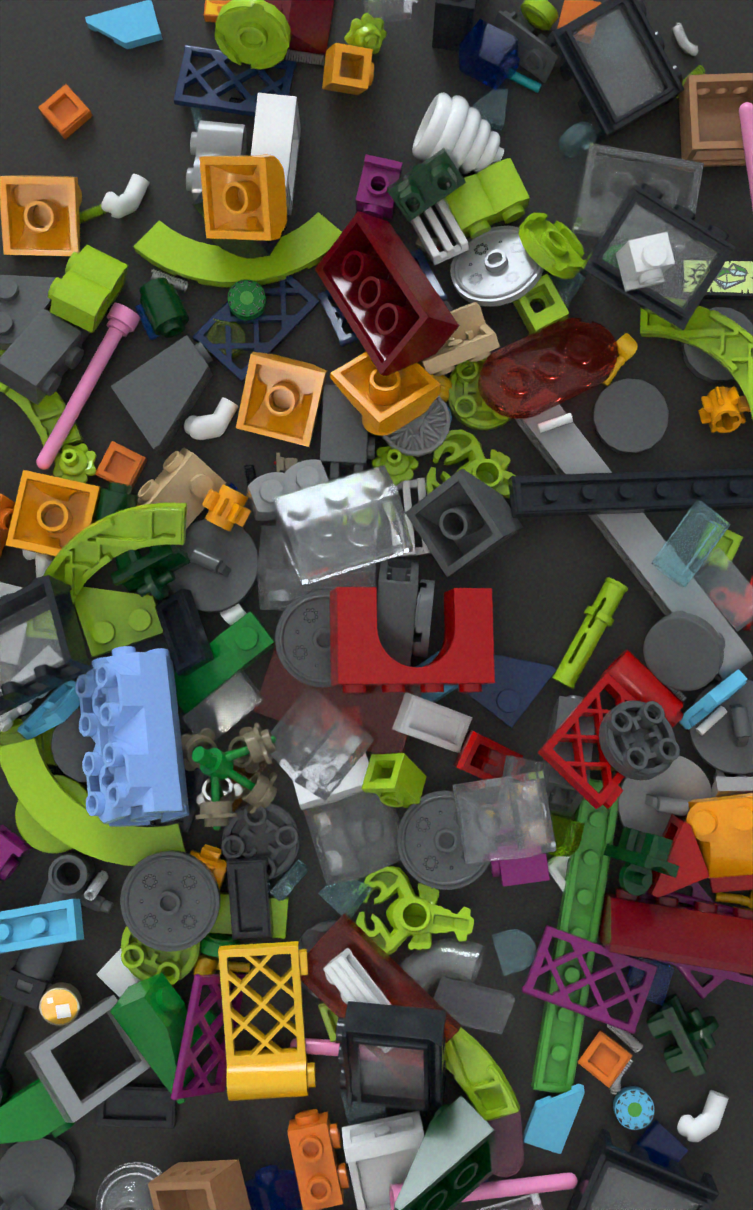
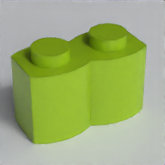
(488, 198)
(87, 288)

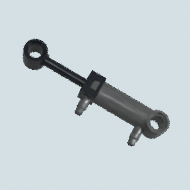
(36, 966)

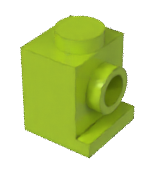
(553, 305)
(394, 786)

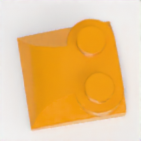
(243, 197)
(40, 215)
(281, 398)
(386, 400)
(50, 512)
(724, 833)

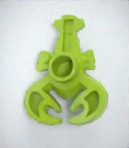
(463, 446)
(410, 913)

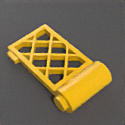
(274, 1070)

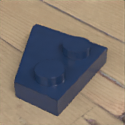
(514, 687)

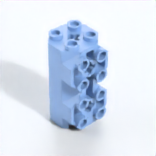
(138, 751)

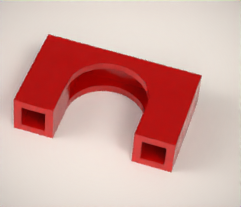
(361, 660)

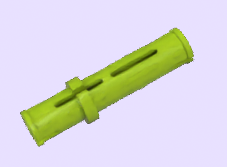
(596, 620)

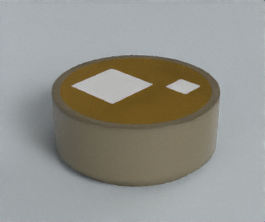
(60, 1004)

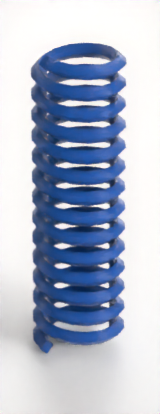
(140, 311)

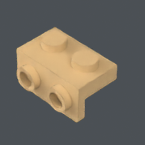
(469, 342)
(182, 481)

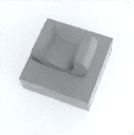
(730, 785)

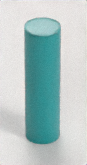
(526, 82)

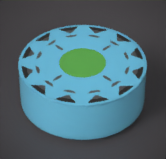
(633, 1107)

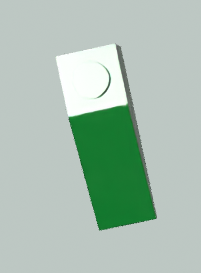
(232, 652)
(155, 1023)
(30, 1115)

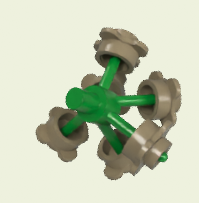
(218, 790)

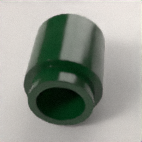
(163, 307)
(114, 499)

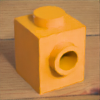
(348, 69)

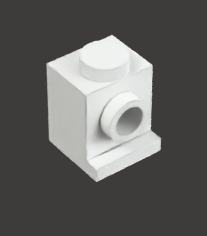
(645, 261)

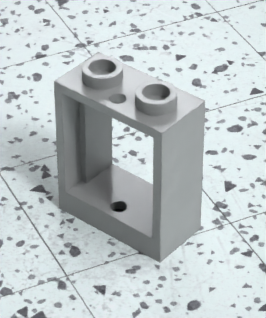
(55, 1080)

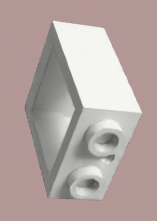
(278, 134)

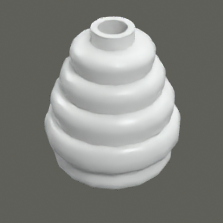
(461, 131)

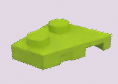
(116, 619)

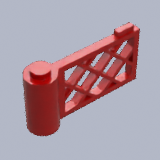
(625, 681)

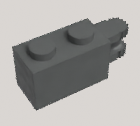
(42, 356)
(343, 436)

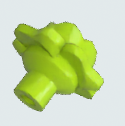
(366, 33)
(75, 463)
(397, 464)

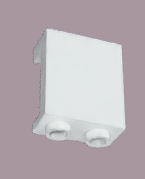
(381, 1155)

